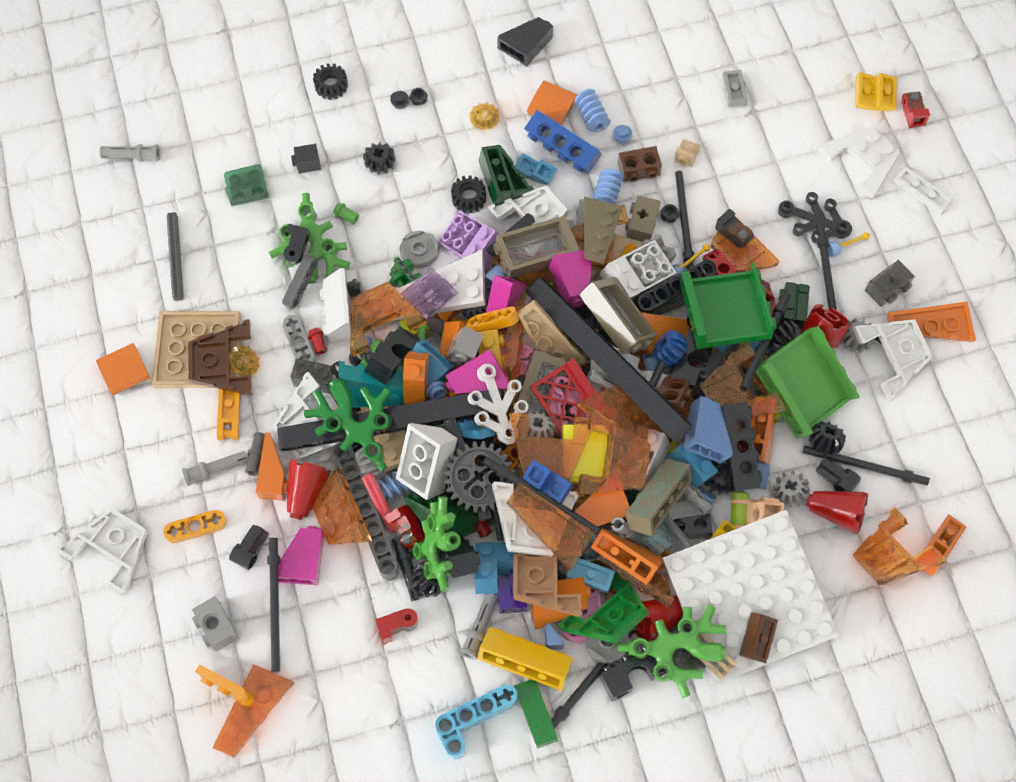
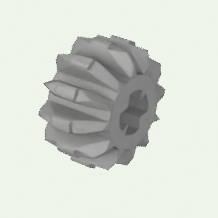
(851, 340)
(540, 425)
(366, 465)
(797, 483)

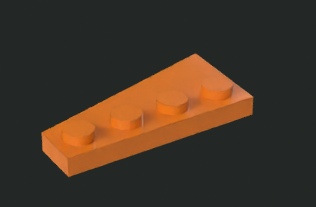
(940, 321)

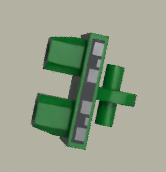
(401, 272)

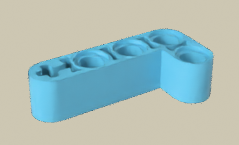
(479, 716)

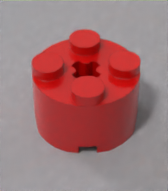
(830, 322)

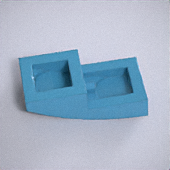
(537, 171)
(472, 430)

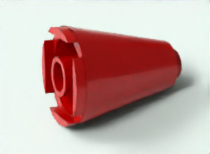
(304, 487)
(840, 508)
(657, 611)

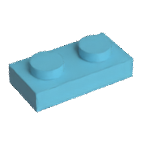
(593, 574)

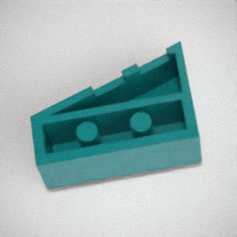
(357, 378)

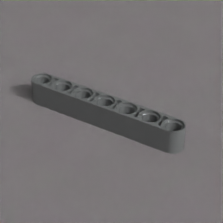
(371, 519)

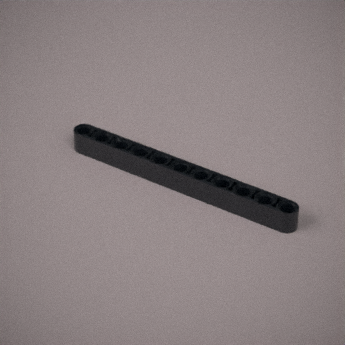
(609, 360)
(423, 413)

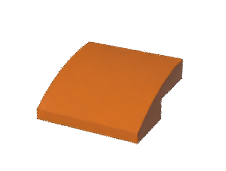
(552, 102)
(122, 369)

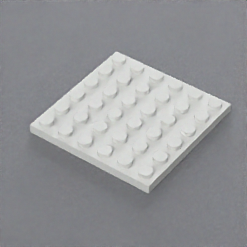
(753, 571)

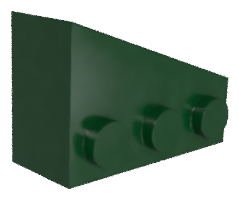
(501, 175)

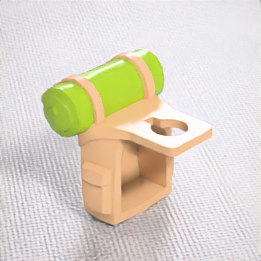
(747, 510)

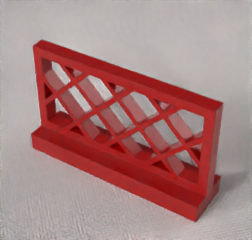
(578, 380)

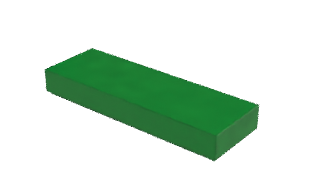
(536, 713)

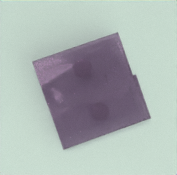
(429, 293)

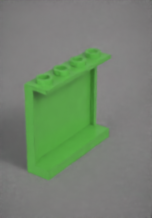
(807, 380)

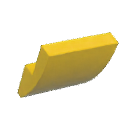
(876, 92)

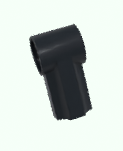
(841, 478)
(246, 552)

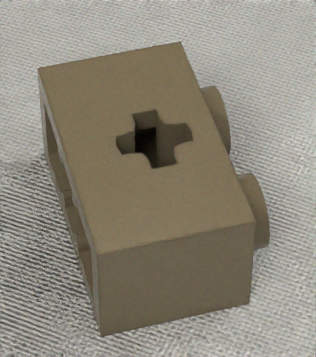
(643, 218)

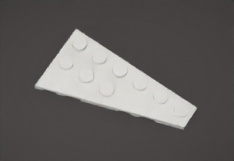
(468, 280)

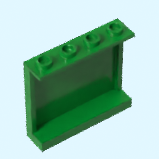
(727, 308)

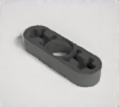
(300, 281)

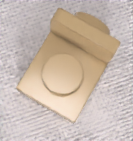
(687, 153)

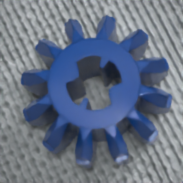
(670, 347)

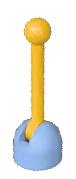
(835, 247)
(680, 268)

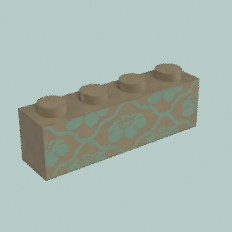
(658, 497)

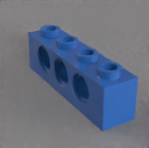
(540, 122)

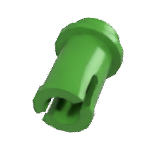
(342, 211)

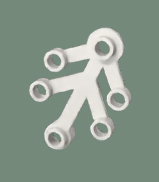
(497, 407)

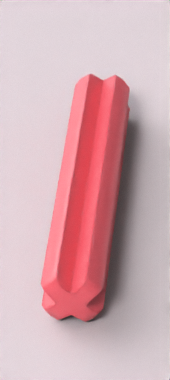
(378, 499)

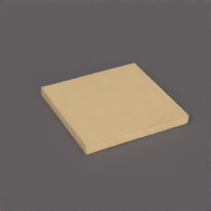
(173, 335)

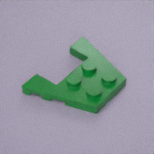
(613, 618)

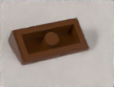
(758, 637)

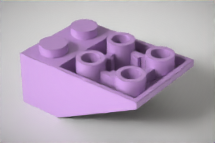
(467, 237)

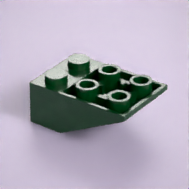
(465, 521)

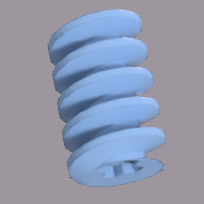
(592, 111)
(608, 186)
(392, 486)

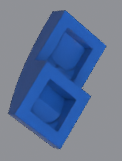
(547, 481)

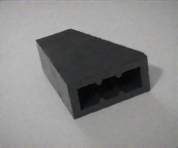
(526, 40)

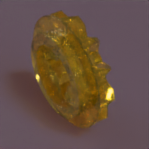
(491, 118)
(237, 362)

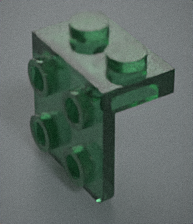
(245, 185)

